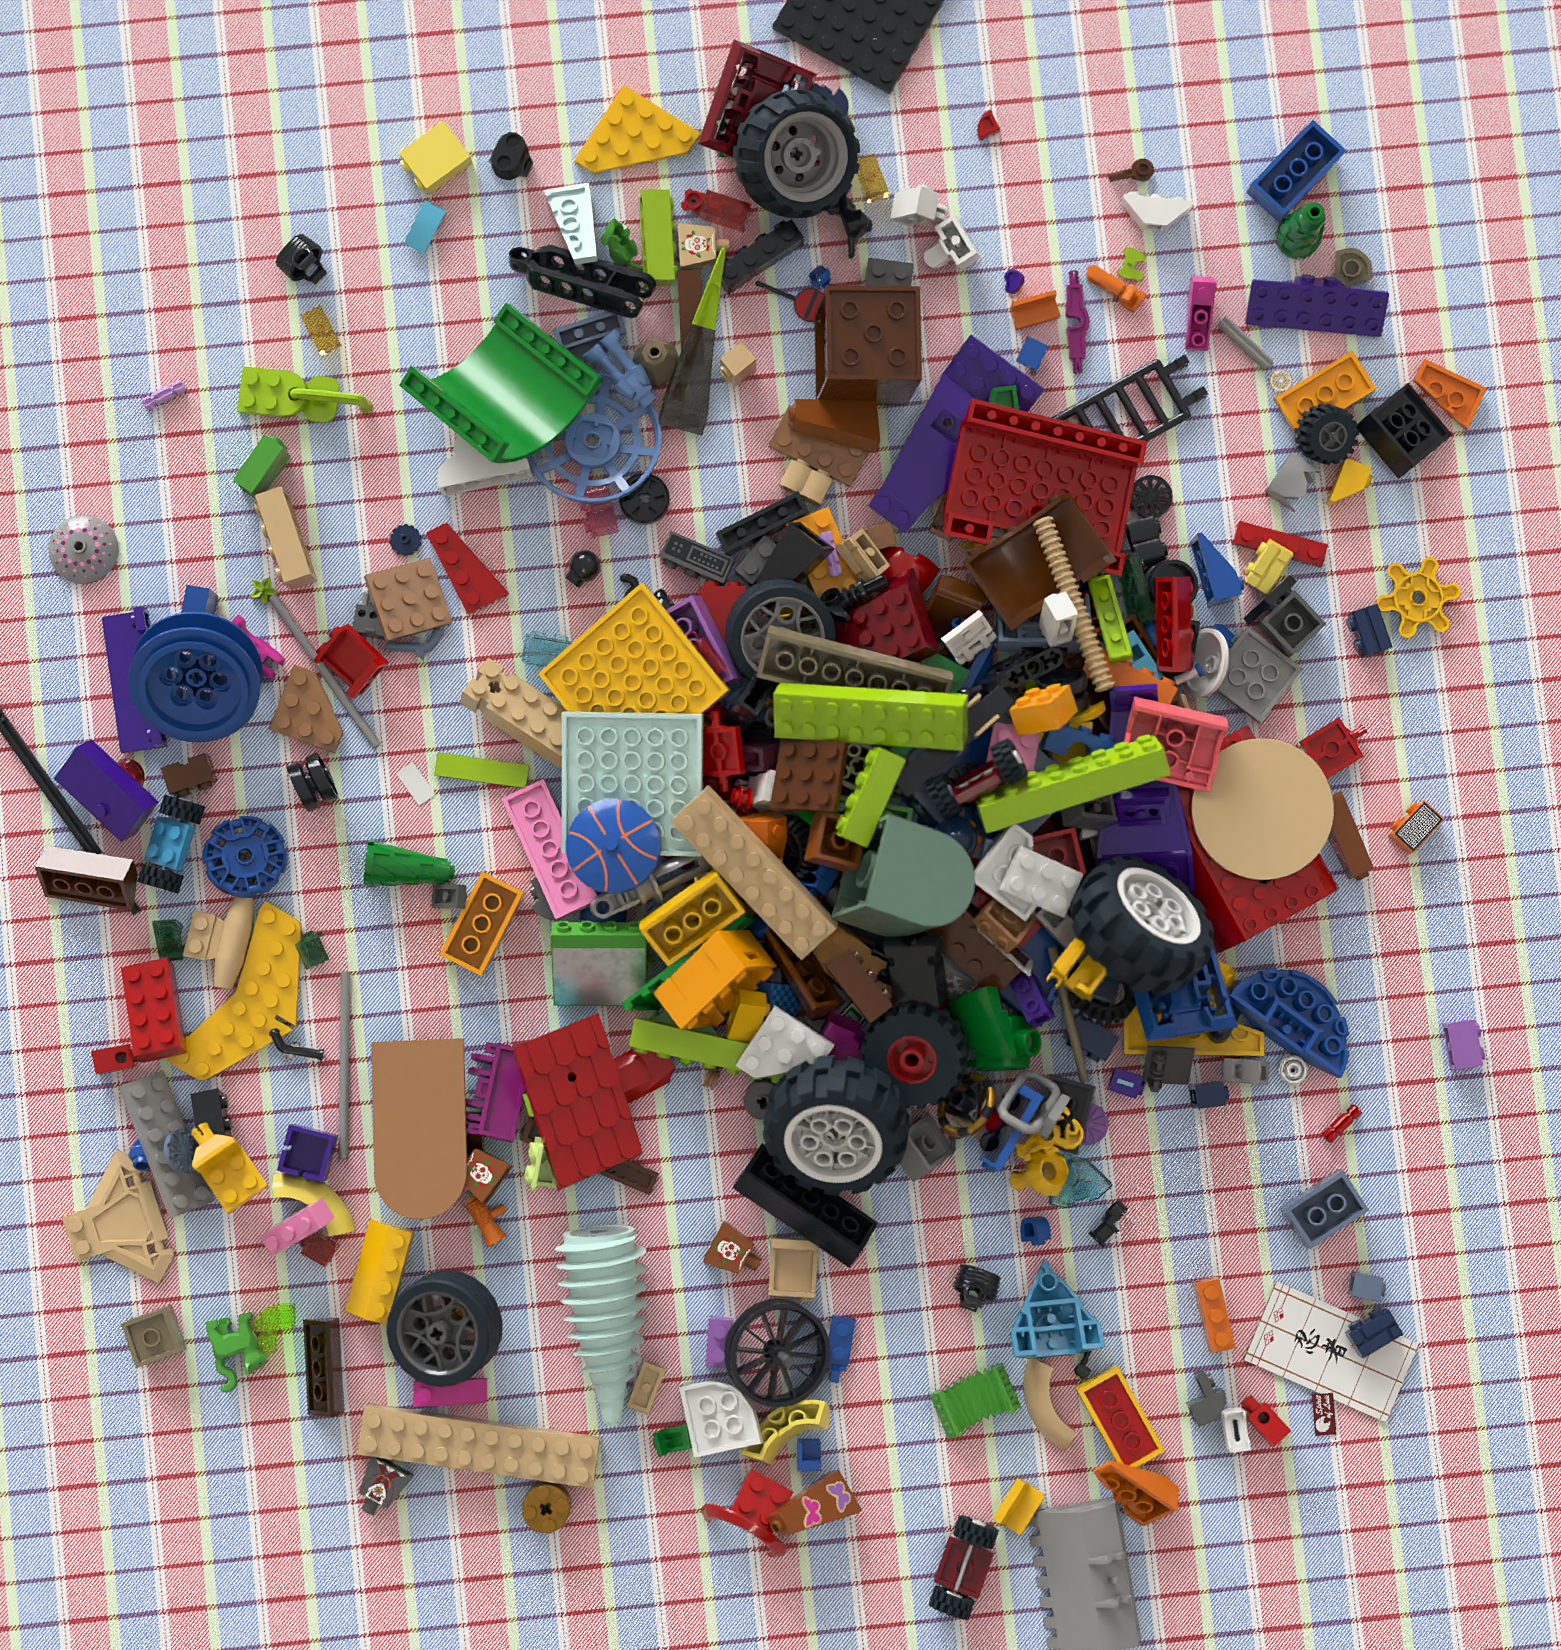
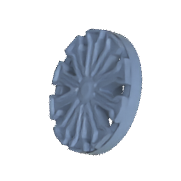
(181, 1150)

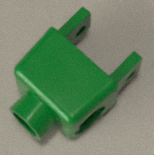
(1026, 1043)

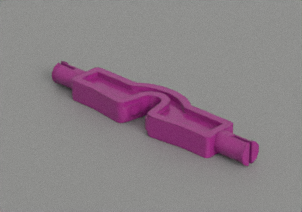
(1076, 310)

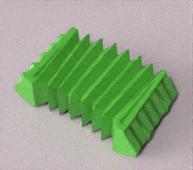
(974, 1399)

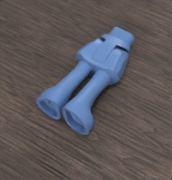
(634, 382)

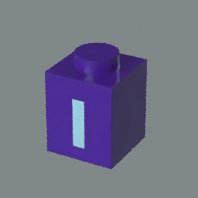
(1126, 1083)

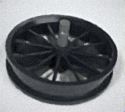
(777, 1353)

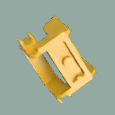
(1086, 976)

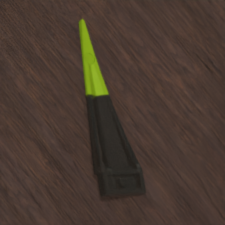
(688, 391)

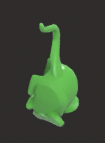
(620, 246)

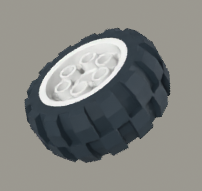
(1142, 925)
(852, 1095)

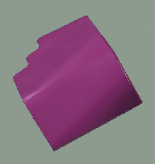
(845, 1035)

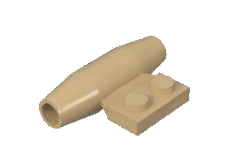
(221, 940)

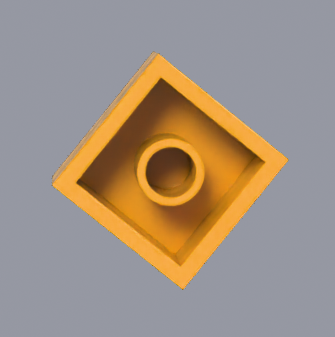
(1043, 709)

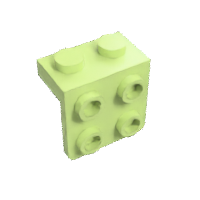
(539, 1171)

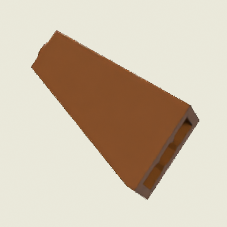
(838, 421)

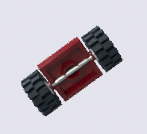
(987, 777)
(963, 1567)

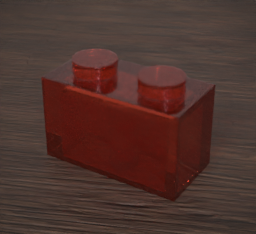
(725, 211)

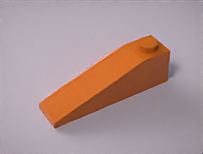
(770, 829)
(1141, 1492)

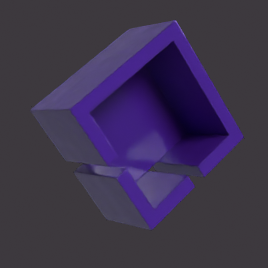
(310, 1151)

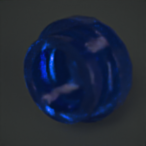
(820, 276)

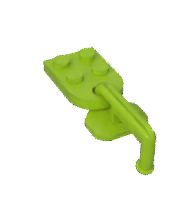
(270, 394)

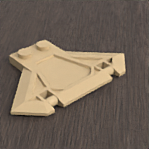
(122, 1222)

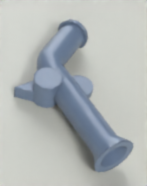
(415, 645)

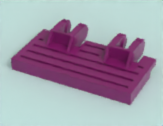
(501, 1094)

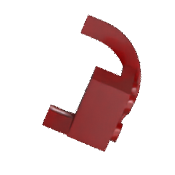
(754, 1503)

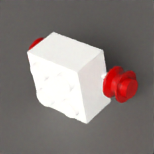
(757, 794)

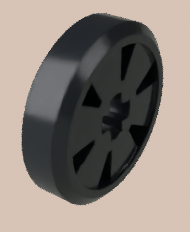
(646, 513)

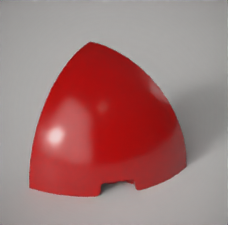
(901, 562)

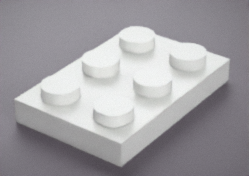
(1041, 881)

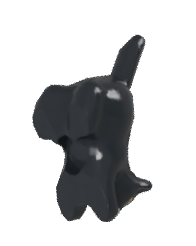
(854, 221)

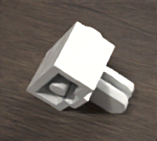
(917, 206)
(953, 245)

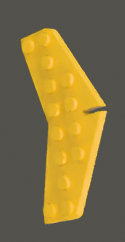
(264, 991)

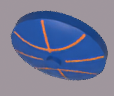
(613, 846)

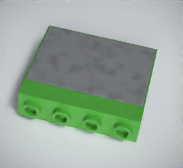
(597, 962)

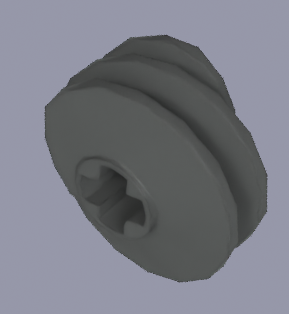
(755, 1097)

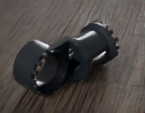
(1106, 1228)

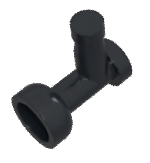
(884, 974)

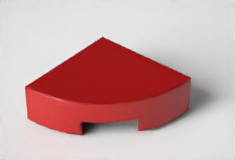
(987, 126)

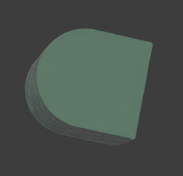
(906, 881)

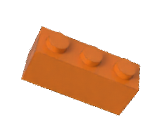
(1213, 1314)

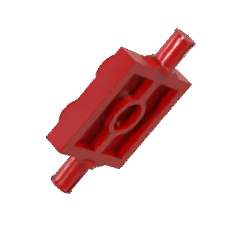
(1333, 747)
(722, 751)

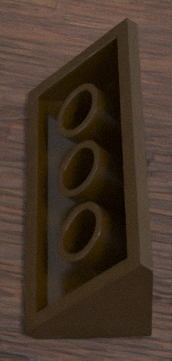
(323, 1367)

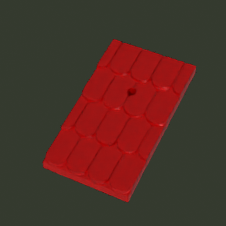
(577, 1101)

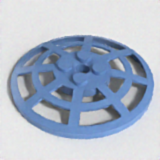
(604, 452)

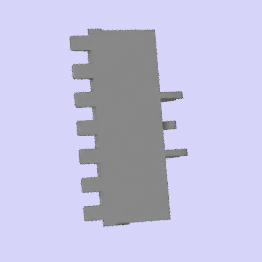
(1086, 1577)

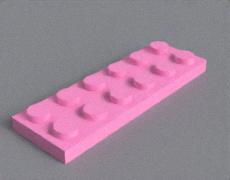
(540, 833)

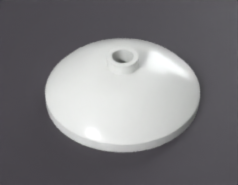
(1213, 657)

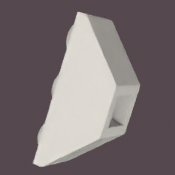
(1155, 211)

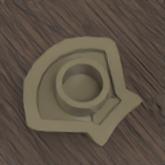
(1352, 267)

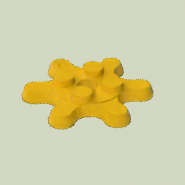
(1433, 593)

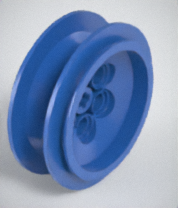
(193, 713)

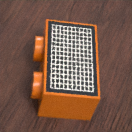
(1415, 826)

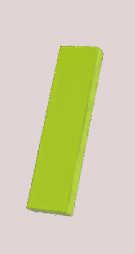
(1109, 619)
(481, 770)

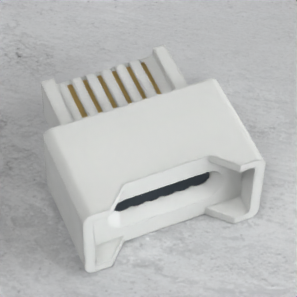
(1235, 1430)

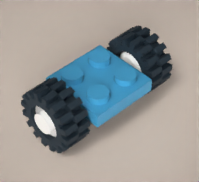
(170, 843)

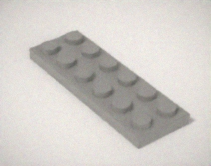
(154, 1118)

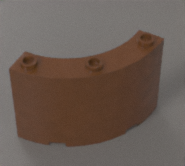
(1016, 570)

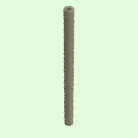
(1070, 1022)

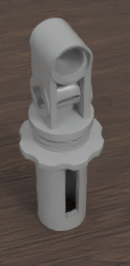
(650, 888)

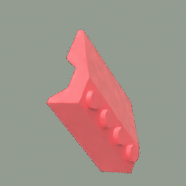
(1188, 738)

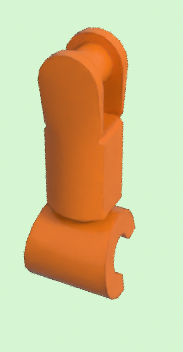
(1129, 296)

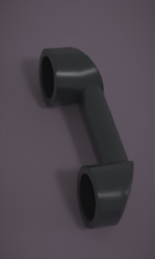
(989, 1140)

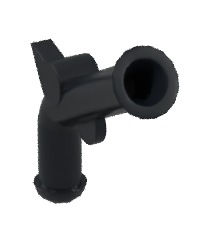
(295, 1048)

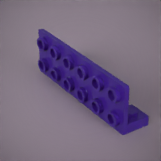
(121, 638)

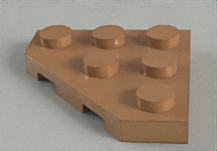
(307, 712)

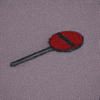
(805, 302)

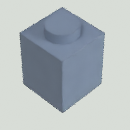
(1366, 1286)

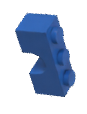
(1061, 739)

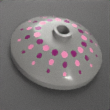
(96, 556)

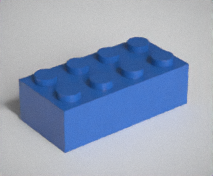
(1296, 171)

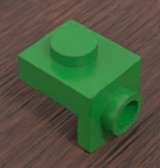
(672, 1440)

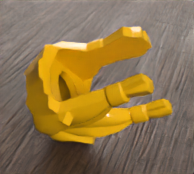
(1053, 1179)

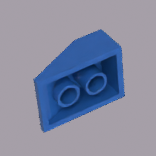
(1216, 574)

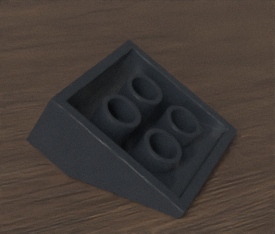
(1403, 430)

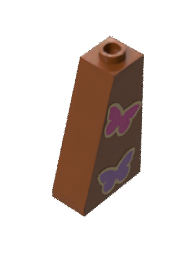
(1347, 841)
(816, 1505)

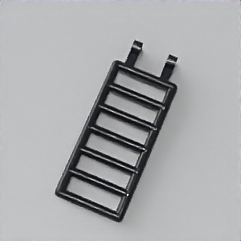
(1137, 375)

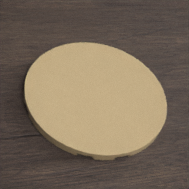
(1264, 810)

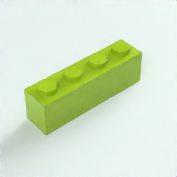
(656, 236)
(870, 796)

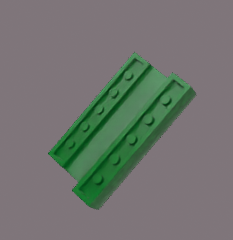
(510, 391)

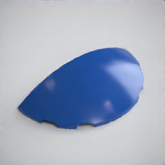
(1296, 1016)

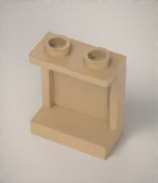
(793, 1269)

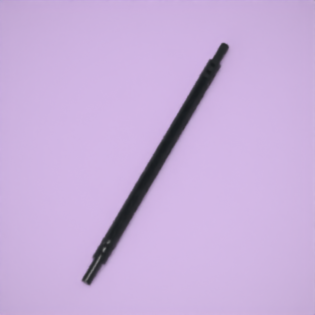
(50, 790)

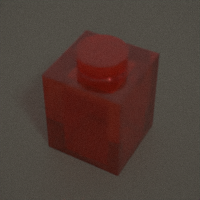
(319, 1248)

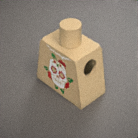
(699, 246)

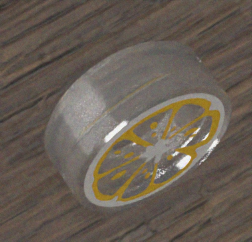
(1280, 381)

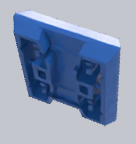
(1188, 1008)

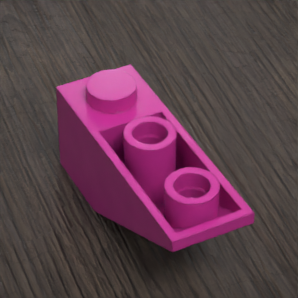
(1199, 312)

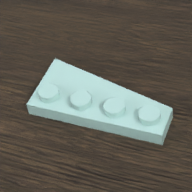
(575, 219)

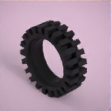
(1103, 1012)

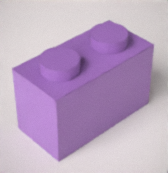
(1463, 1044)
(717, 1334)

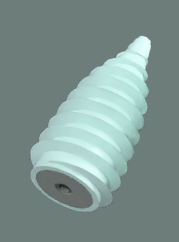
(604, 1307)

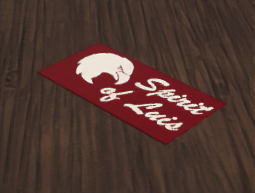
(1324, 1414)

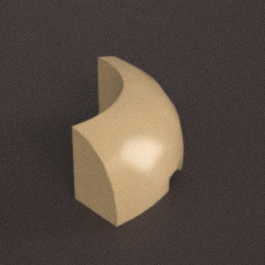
(1039, 1405)

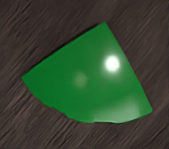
(984, 1022)

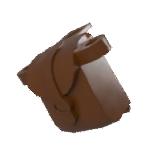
(952, 600)

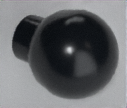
(583, 567)

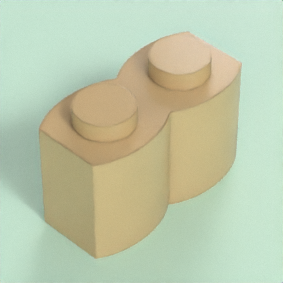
(809, 483)

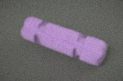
(163, 395)
(833, 559)

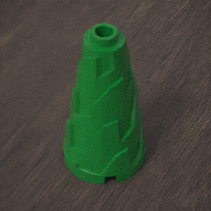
(1301, 231)
(398, 866)

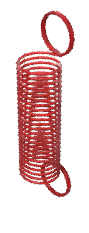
(711, 656)

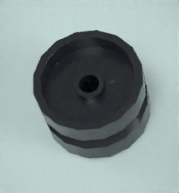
(1170, 568)
(1068, 676)
(315, 780)

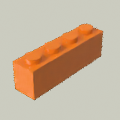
(1126, 675)

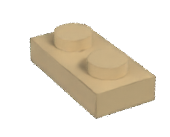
(646, 1387)

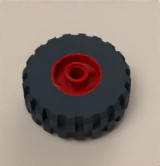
(918, 1051)

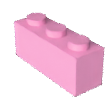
(297, 1227)

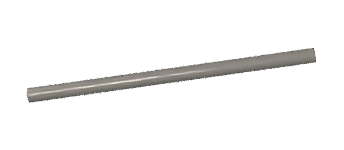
(324, 671)
(344, 1065)

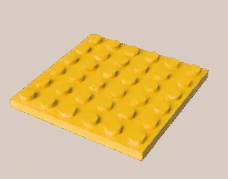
(634, 664)

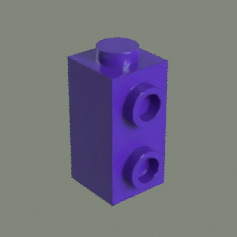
(1032, 999)

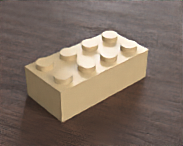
(285, 537)

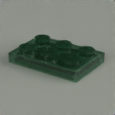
(1136, 589)

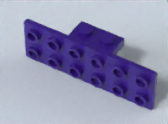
(1317, 306)

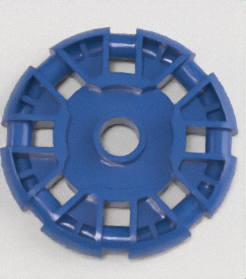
(247, 870)

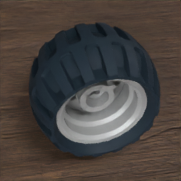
(834, 147)

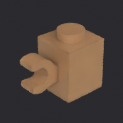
(881, 534)

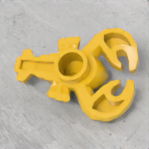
(1037, 1142)

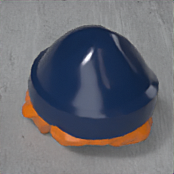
(962, 831)

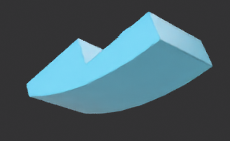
(425, 226)

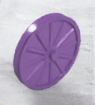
(1096, 1126)

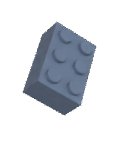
(1324, 1208)

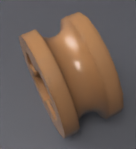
(711, 1078)

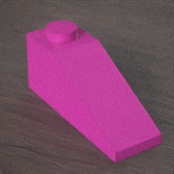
(468, 1392)

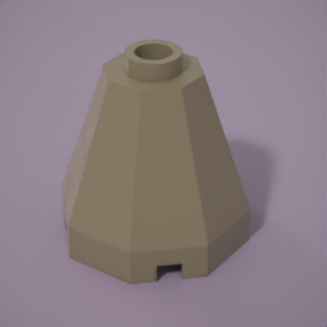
(657, 359)

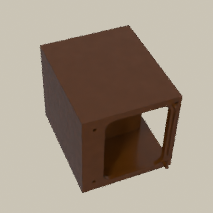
(869, 344)

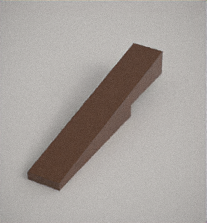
(627, 1173)

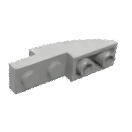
(1058, 928)

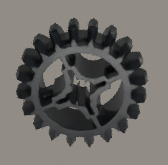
(795, 848)

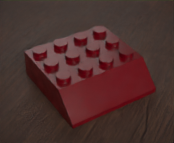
(891, 622)

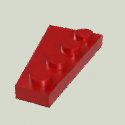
(467, 573)

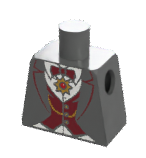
(382, 1483)

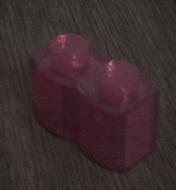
(601, 516)

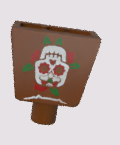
(485, 1174)
(731, 1250)

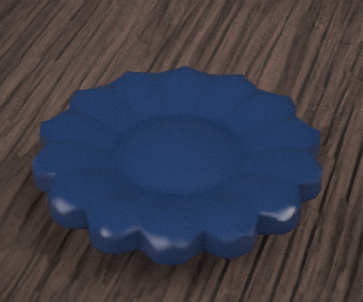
(405, 539)

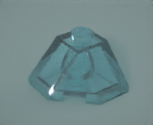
(1081, 1183)

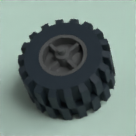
(1326, 434)

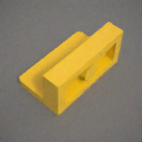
(1019, 1506)

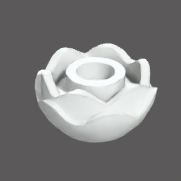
(1298, 1075)

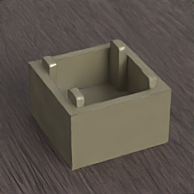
(153, 1336)

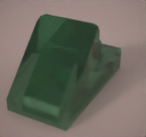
(169, 939)

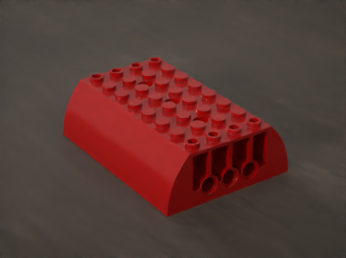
(1243, 905)

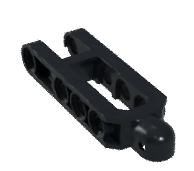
(608, 292)

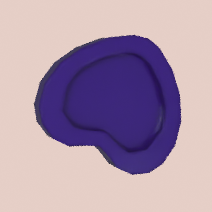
(1014, 281)

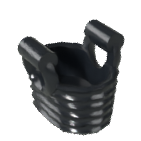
(511, 157)
(298, 257)
(978, 1280)

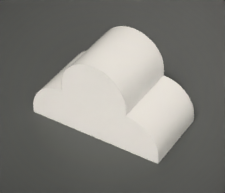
(473, 471)

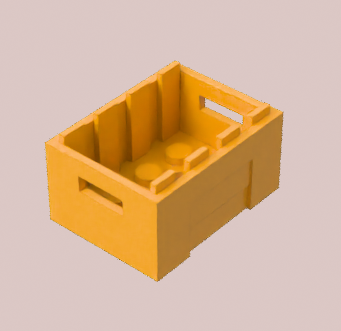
(709, 980)

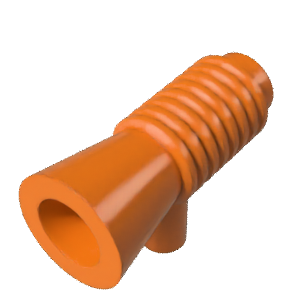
(484, 1219)

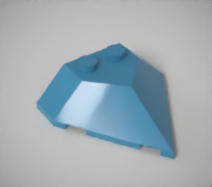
(1054, 1321)

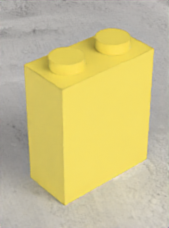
(435, 158)

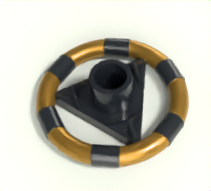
(967, 1106)

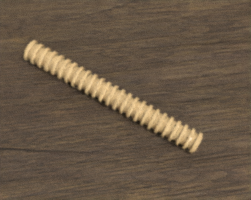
(1066, 584)

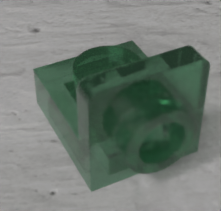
(311, 949)

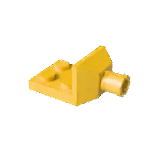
(226, 1169)

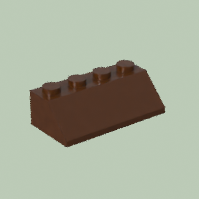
(87, 877)
(805, 977)

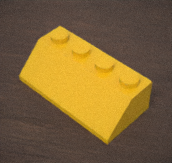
(379, 1271)

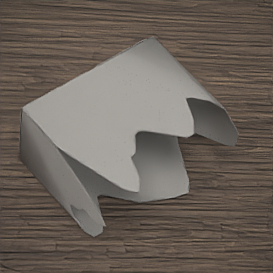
(1291, 480)

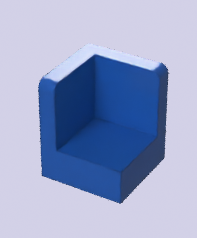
(1032, 354)
(808, 1455)

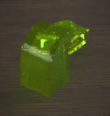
(272, 1318)

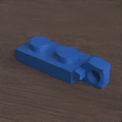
(840, 1345)

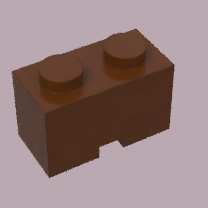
(183, 778)

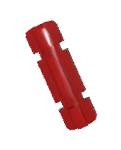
(1341, 1123)

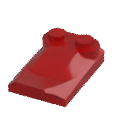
(642, 1073)

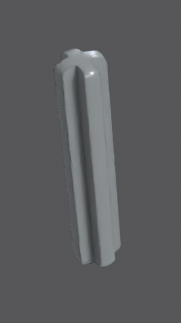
(1245, 343)

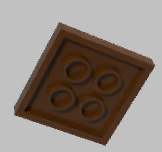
(809, 776)

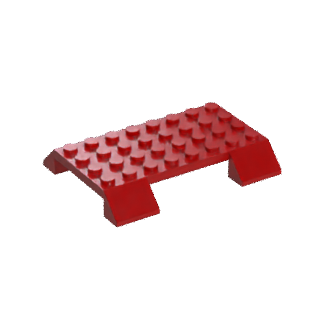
(1018, 460)

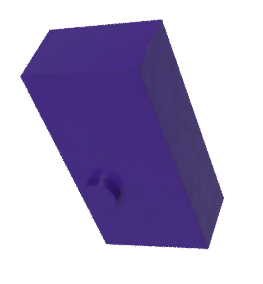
(106, 790)

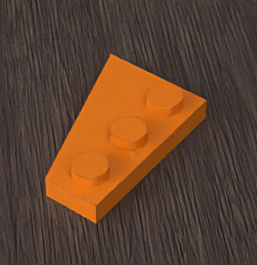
(1452, 392)

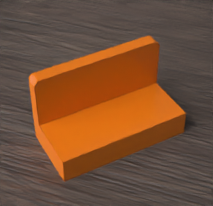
(1034, 310)

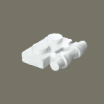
(969, 638)

